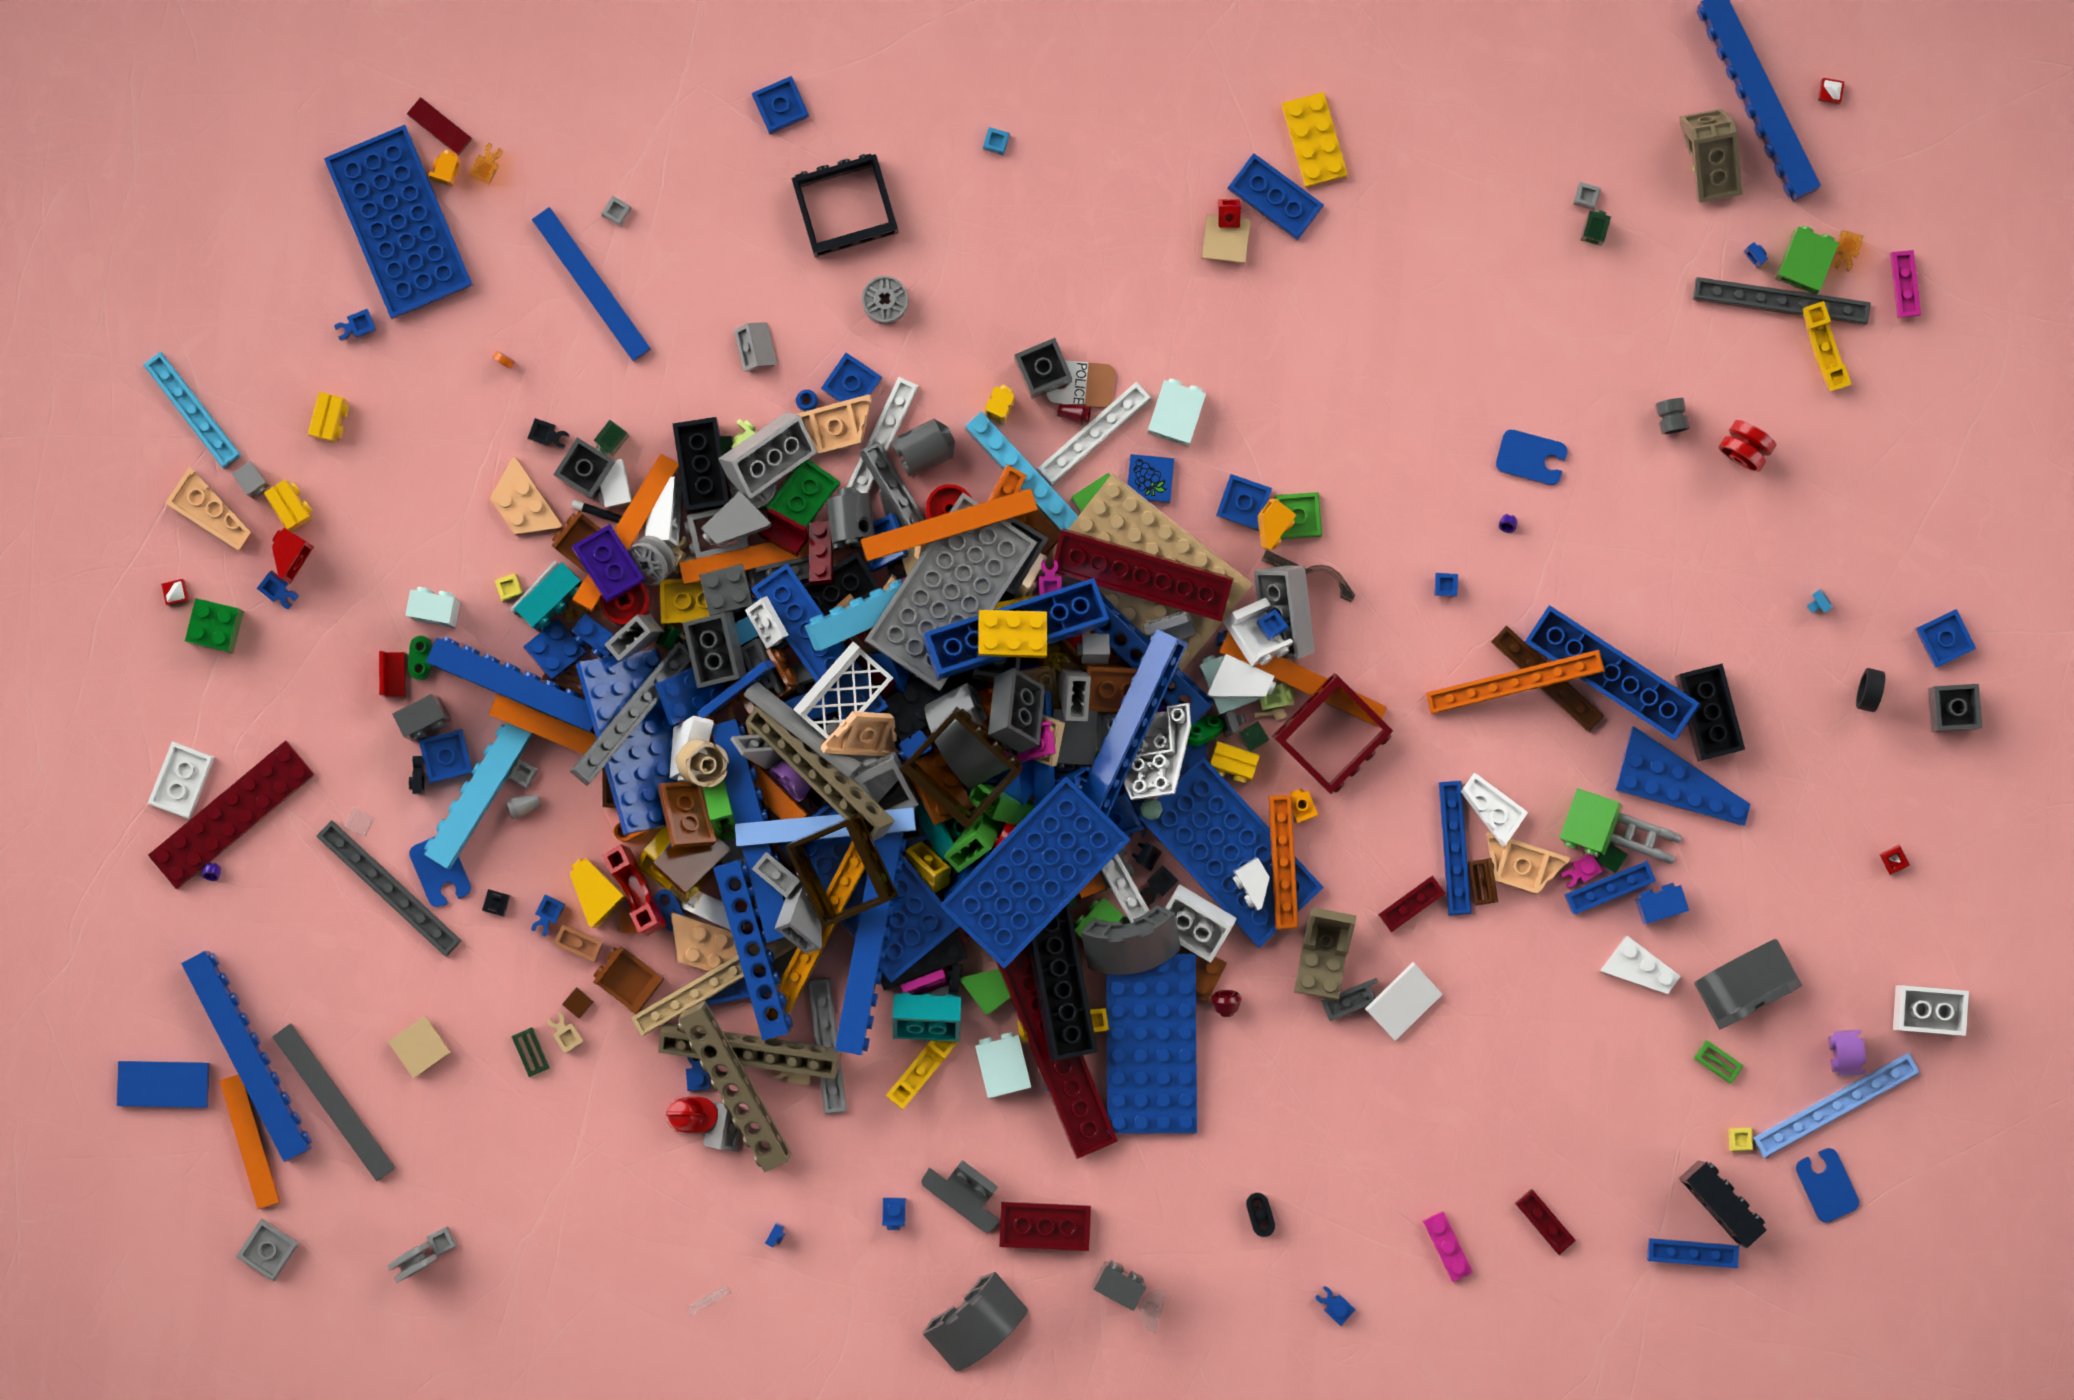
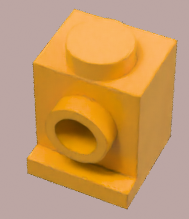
(445, 168)
(1302, 814)

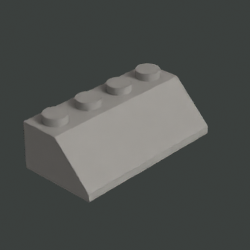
(768, 454)
(1288, 593)

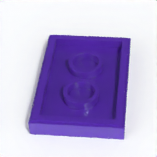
(608, 563)

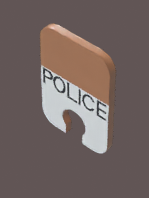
(1090, 385)

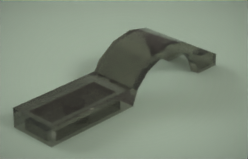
(1277, 561)

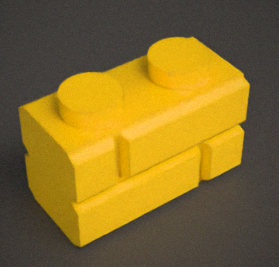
(1000, 404)
(328, 417)
(288, 505)
(1234, 762)
(929, 866)

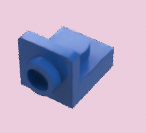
(894, 1213)

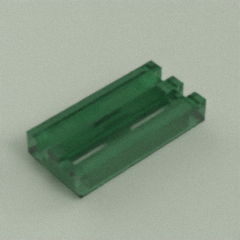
(538, 1069)

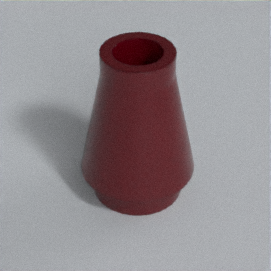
(1075, 412)

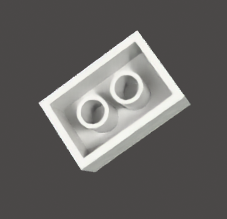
(1199, 923)
(1930, 1010)

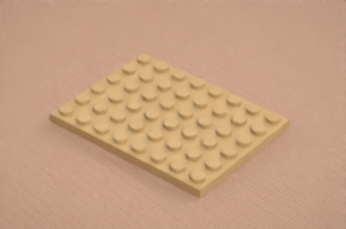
(1130, 520)

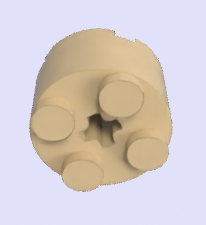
(702, 763)

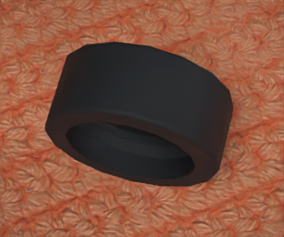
(1870, 690)

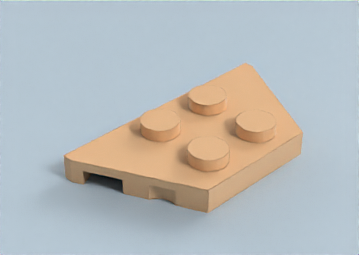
(837, 424)
(522, 502)
(863, 735)
(1523, 864)
(702, 943)

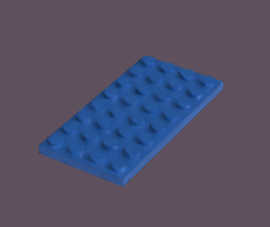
(398, 222)
(646, 754)
(1216, 833)
(1035, 872)
(917, 917)
(1153, 1048)

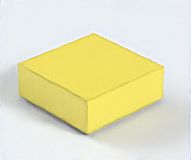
(508, 587)
(1740, 1139)

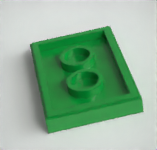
(804, 493)

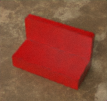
(392, 674)

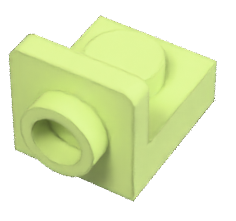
(749, 431)
(1281, 696)

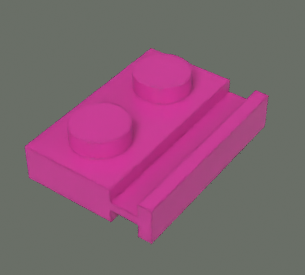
(1046, 745)
(926, 983)

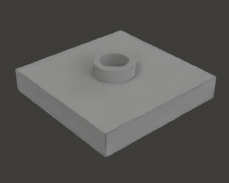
(267, 1250)

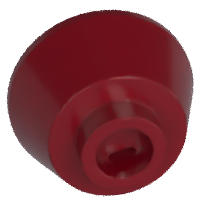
(1226, 1002)

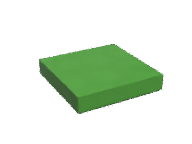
(1307, 517)

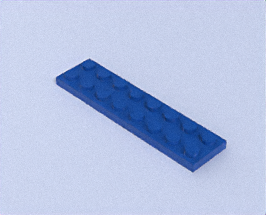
(795, 609)

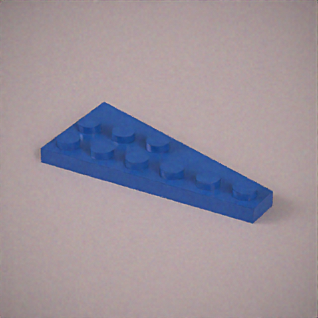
(1666, 778)

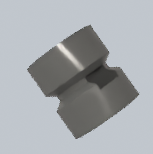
(1673, 419)

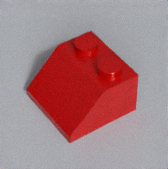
(289, 553)

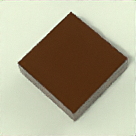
(578, 1003)

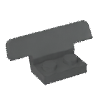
(964, 1192)

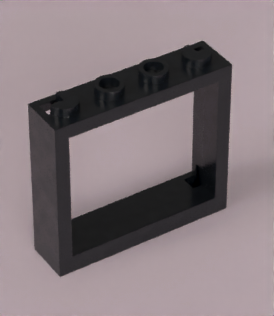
(844, 167)

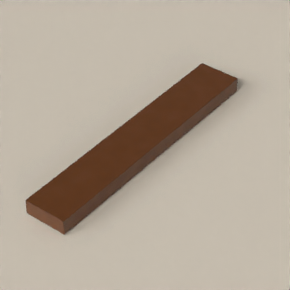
(1562, 693)

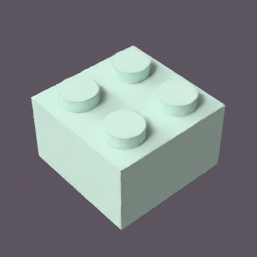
(433, 608)

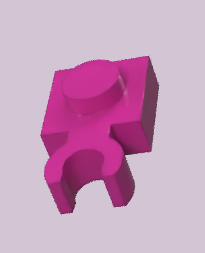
(1050, 581)
(1584, 868)

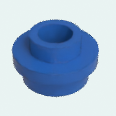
(803, 394)

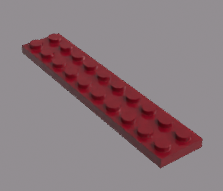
(1066, 1079)

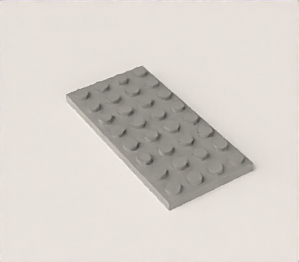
(948, 586)

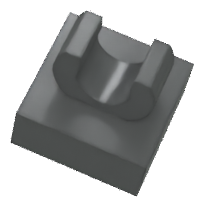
(1231, 722)

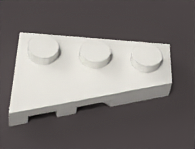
(1494, 808)
(1639, 966)

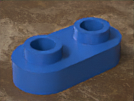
(666, 910)

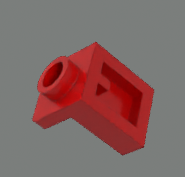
(1229, 213)

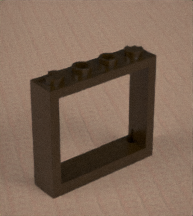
(937, 792)
(869, 856)

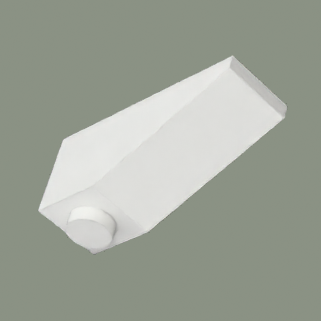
(666, 514)

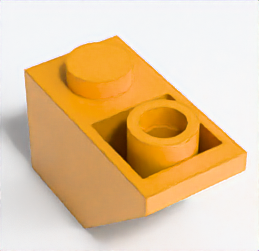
(1272, 523)

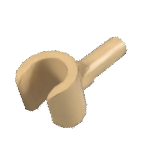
(1279, 714)

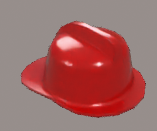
(691, 1114)

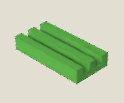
(1702, 1051)

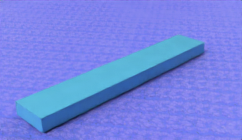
(192, 410)

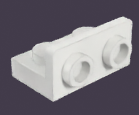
(766, 622)

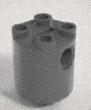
(924, 447)
(850, 518)

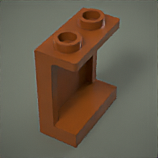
(577, 529)
(786, 675)
(627, 979)

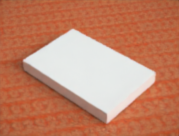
(181, 780)
(1403, 1001)

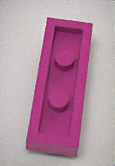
(1905, 284)
(1447, 1246)

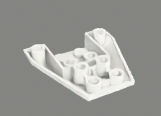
(1160, 754)

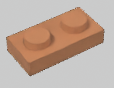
(578, 943)

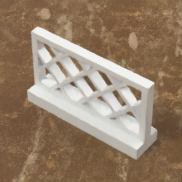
(830, 678)

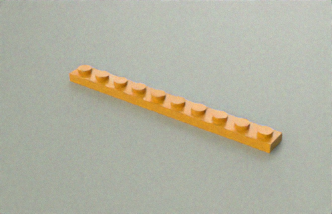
(803, 963)

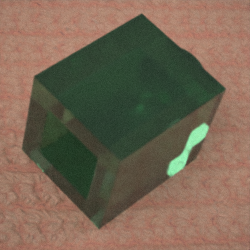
(1595, 227)
(610, 438)
(1253, 736)

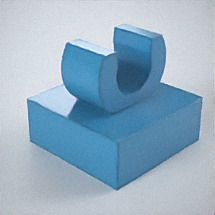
(1821, 601)

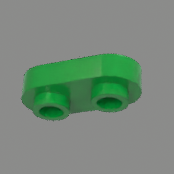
(419, 657)
(1206, 728)

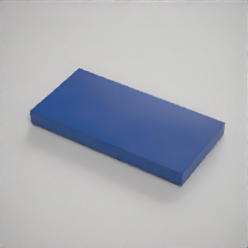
(1275, 196)
(163, 1084)

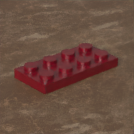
(1045, 1226)

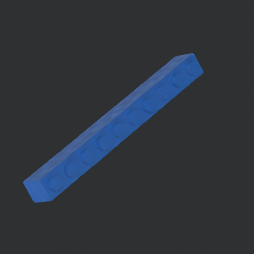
(1759, 98)
(1133, 719)
(747, 808)
(868, 954)
(246, 1055)

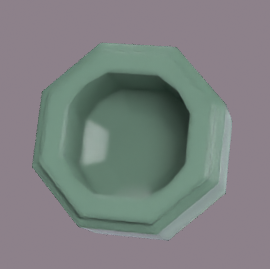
(1151, 809)

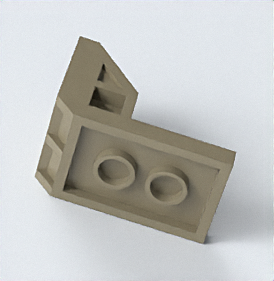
(1714, 147)
(1324, 953)

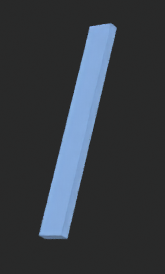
(792, 829)
(1836, 1105)

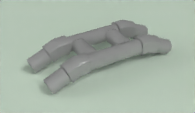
(1647, 848)

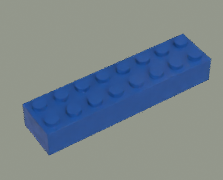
(1069, 614)
(1623, 678)
(510, 683)

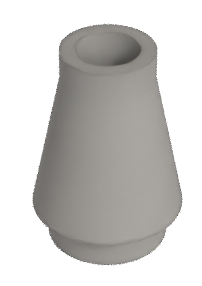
(522, 805)

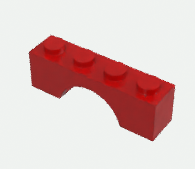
(643, 906)

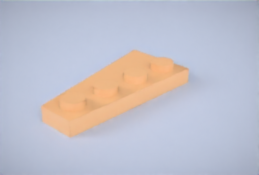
(203, 506)

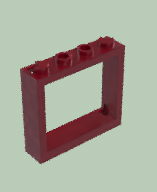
(1308, 708)

